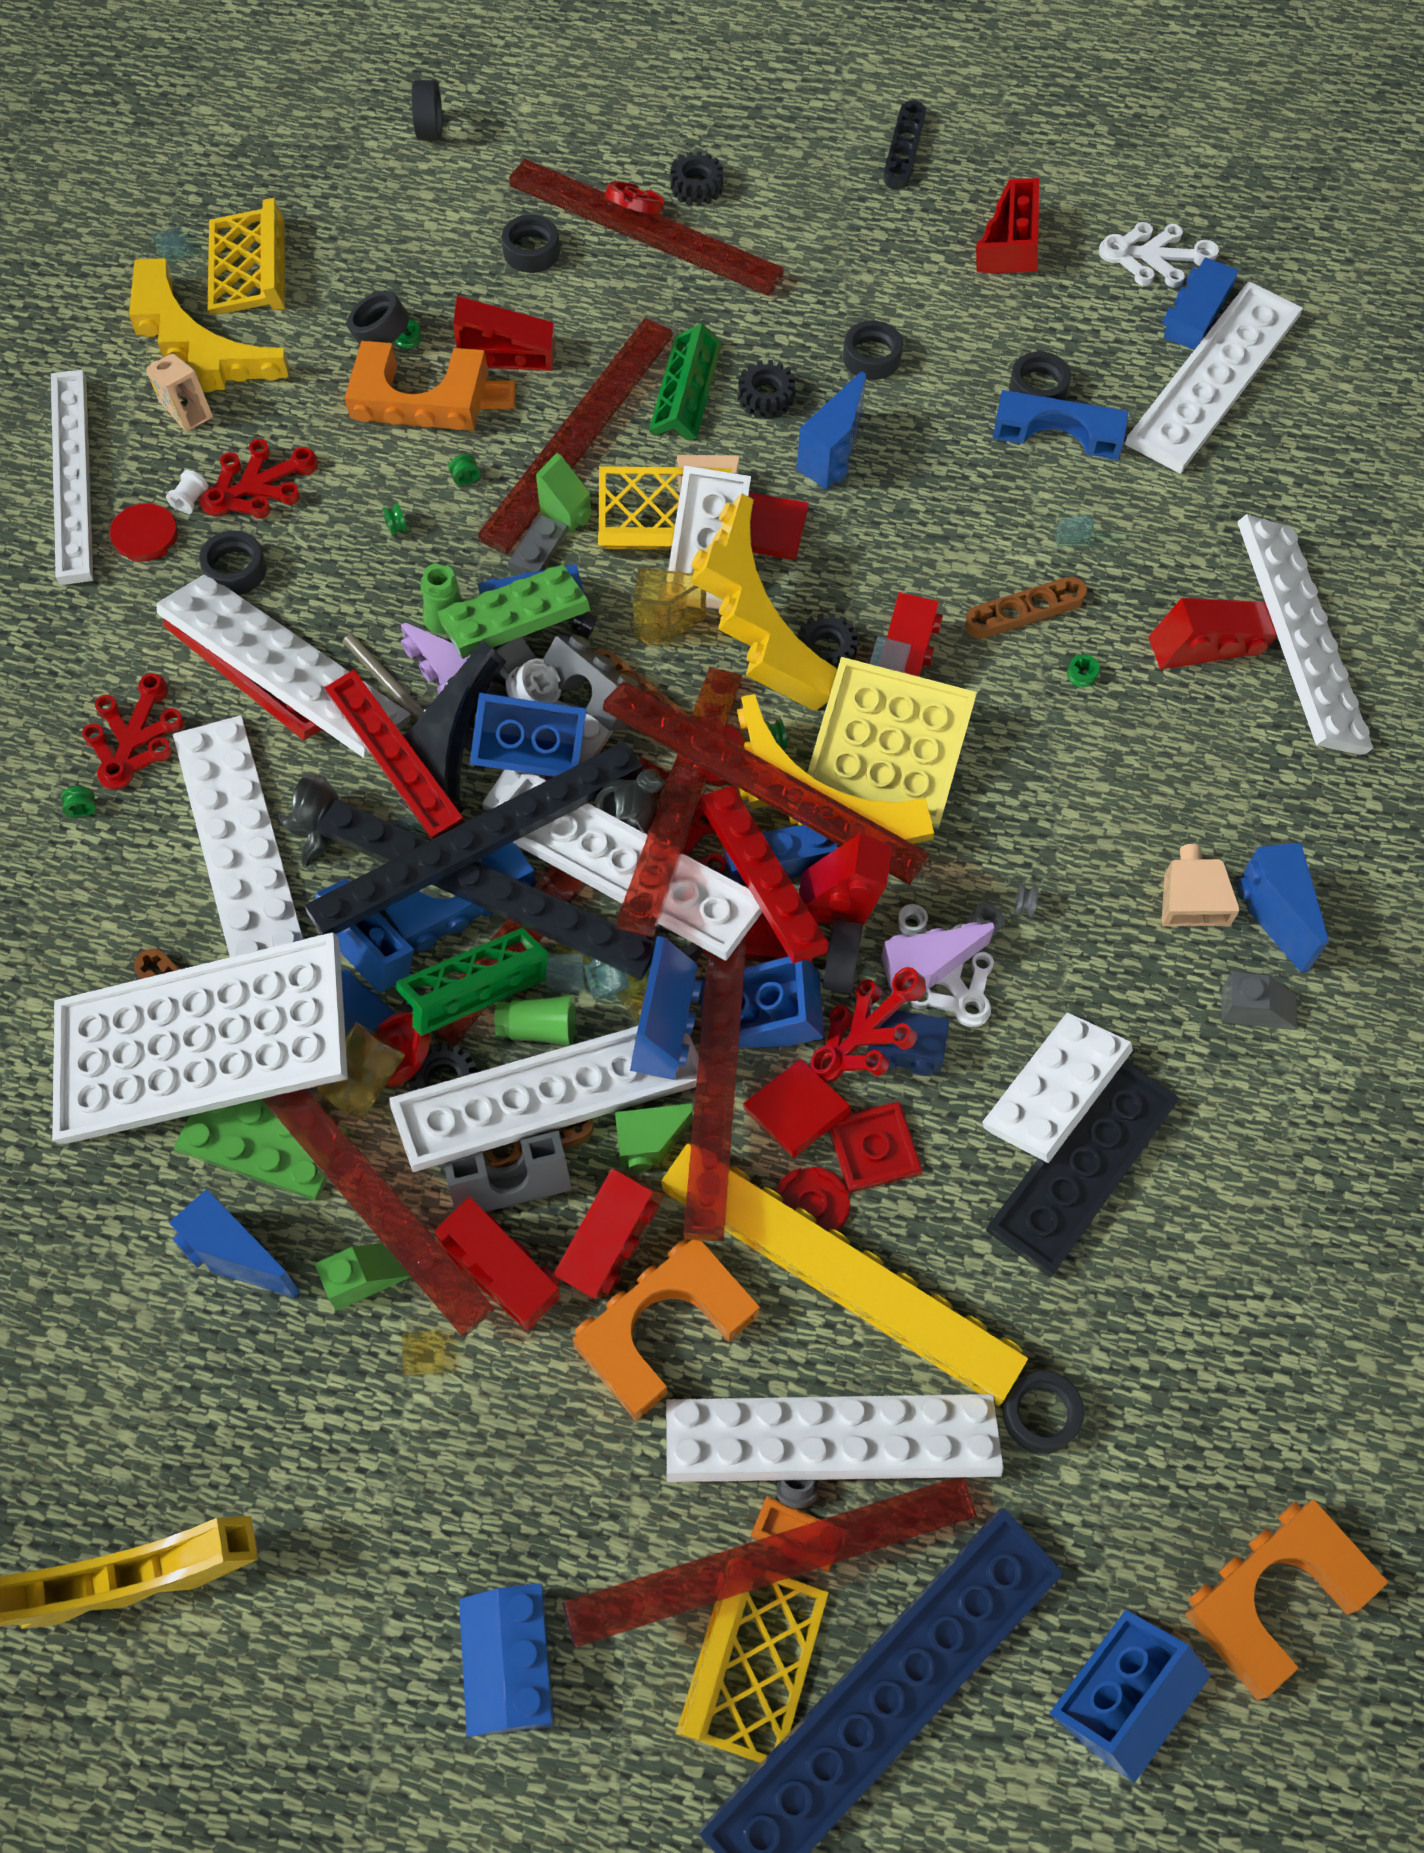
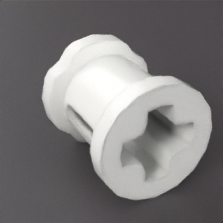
(187, 491)

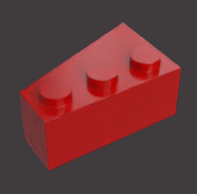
(1013, 232)
(506, 336)
(1211, 631)
(847, 881)
(498, 1264)

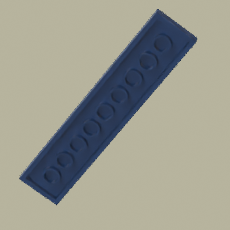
(886, 1695)

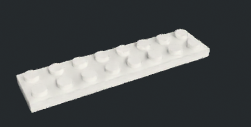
(1213, 377)
(1305, 636)
(267, 654)
(237, 837)
(604, 855)
(529, 1098)
(832, 1438)

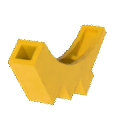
(212, 357)
(749, 616)
(904, 818)
(128, 1576)

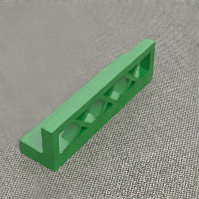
(690, 381)
(482, 984)

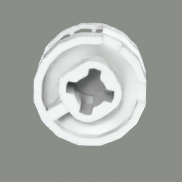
(534, 682)

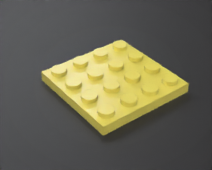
(891, 736)

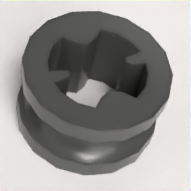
(1026, 900)
(985, 914)

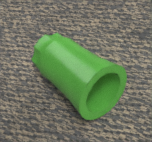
(439, 591)
(537, 1020)

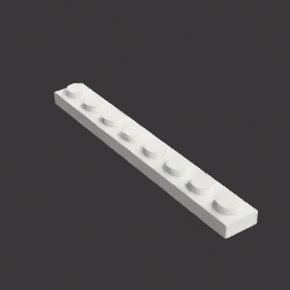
(71, 478)

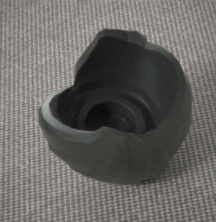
(632, 799)
(310, 804)

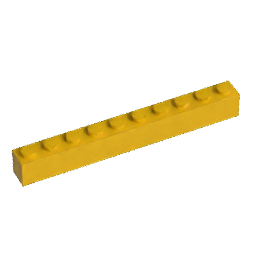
(862, 1284)

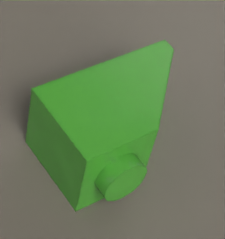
(563, 494)
(650, 1134)
(359, 1273)

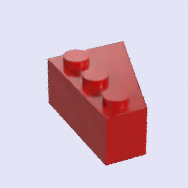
(914, 624)
(609, 1234)

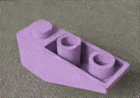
(436, 656)
(934, 952)

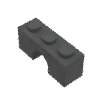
(575, 663)
(535, 1175)

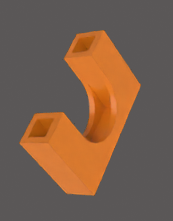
(449, 405)
(687, 1275)
(1228, 1611)

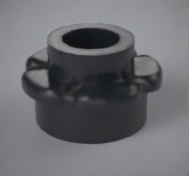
(584, 624)

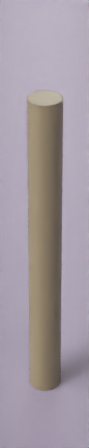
(383, 676)

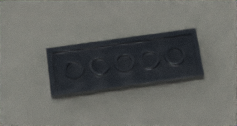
(1064, 1196)

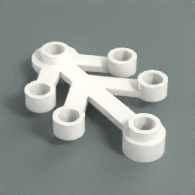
(1121, 250)
(962, 996)

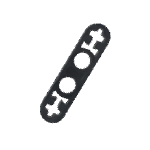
(904, 145)

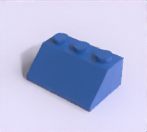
(527, 735)
(666, 1012)
(506, 1660)
(1131, 1694)

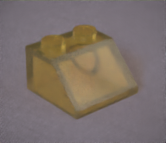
(666, 605)

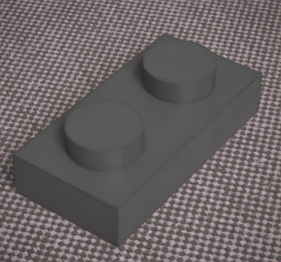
(538, 545)

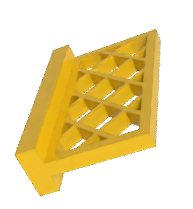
(268, 256)
(638, 537)
(714, 1662)

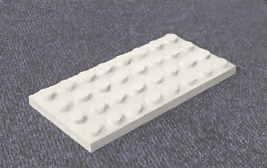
(198, 1039)

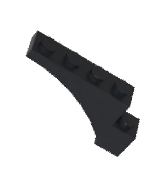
(445, 723)

